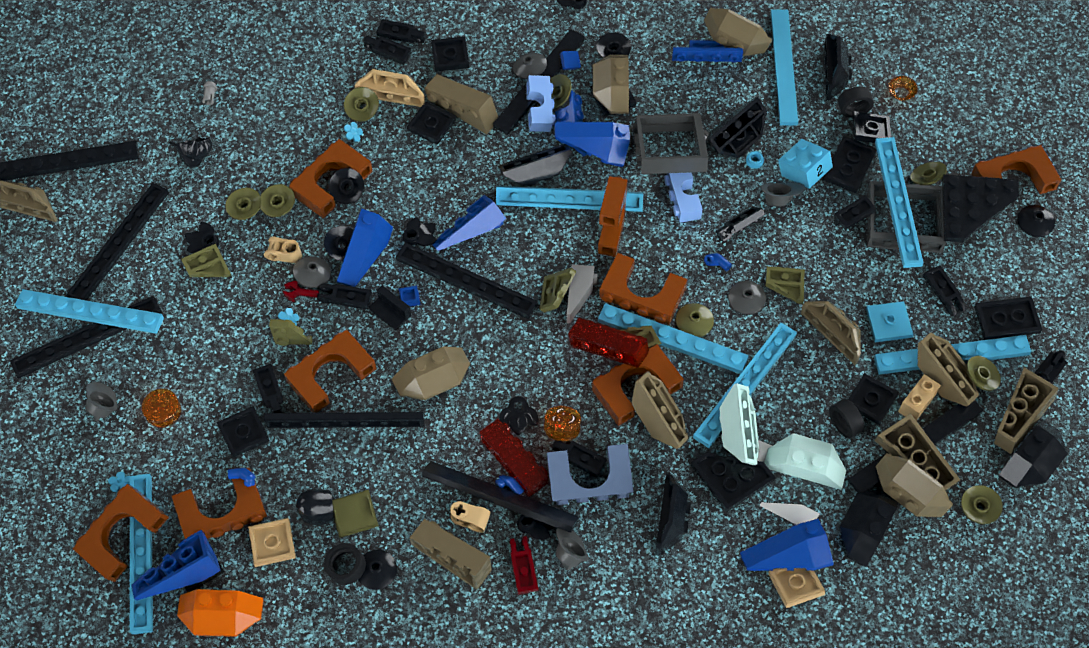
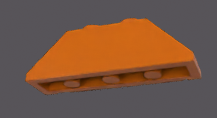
(219, 612)

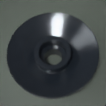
(611, 42)
(338, 184)
(1032, 225)
(337, 236)
(381, 577)

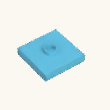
(889, 321)

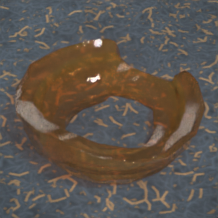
(905, 82)

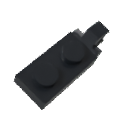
(400, 31)
(388, 49)
(739, 223)
(269, 387)
(581, 457)

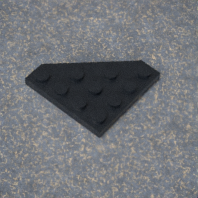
(972, 202)

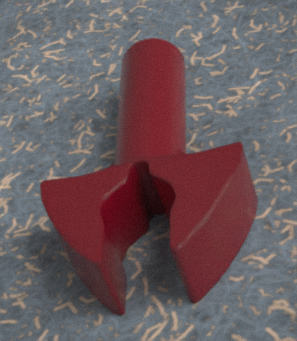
(297, 291)

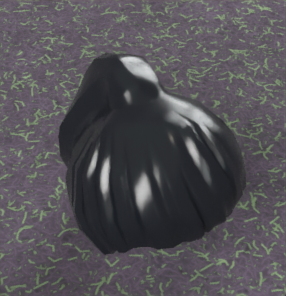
(193, 151)

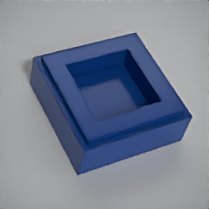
(570, 60)
(410, 295)

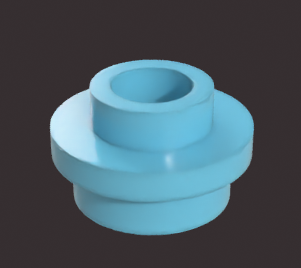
(754, 155)

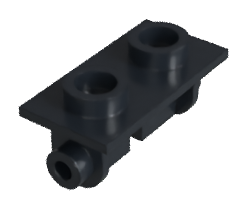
(1052, 366)

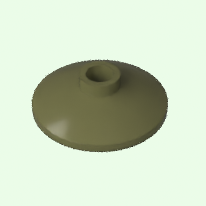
(561, 89)
(358, 97)
(928, 173)
(274, 195)
(239, 199)
(696, 327)
(983, 373)
(985, 497)

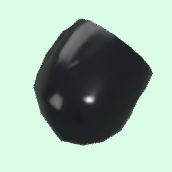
(315, 506)

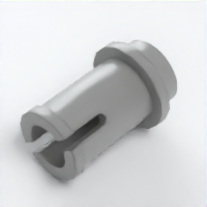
(209, 92)

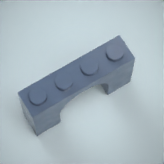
(565, 489)

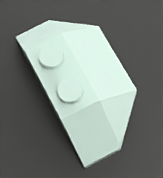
(739, 425)
(807, 460)

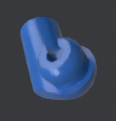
(717, 260)
(244, 474)
(509, 482)

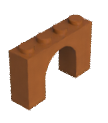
(336, 157)
(1031, 161)
(612, 216)
(659, 307)
(341, 348)
(609, 390)
(247, 510)
(94, 544)

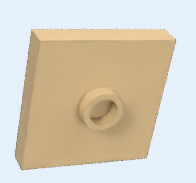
(272, 542)
(796, 585)

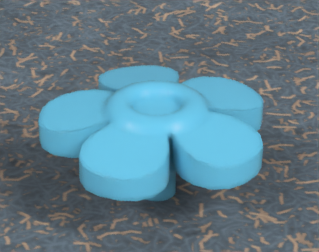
(353, 132)
(287, 315)
(119, 482)

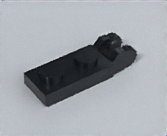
(945, 290)
(345, 295)

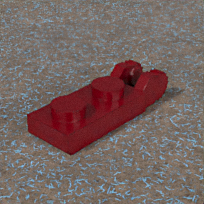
(523, 567)

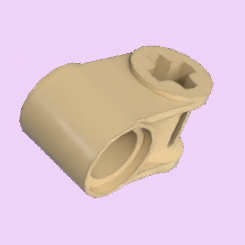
(280, 250)
(472, 517)

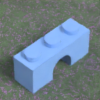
(540, 89)
(685, 206)

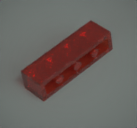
(608, 342)
(513, 457)

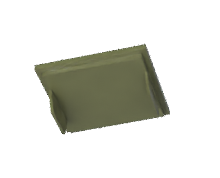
(354, 513)

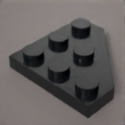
(730, 478)

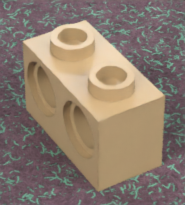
(919, 397)

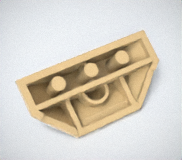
(392, 87)

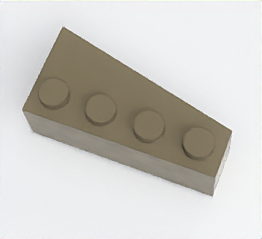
(463, 101)
(1027, 405)
(910, 442)
(452, 553)

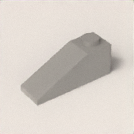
(580, 289)

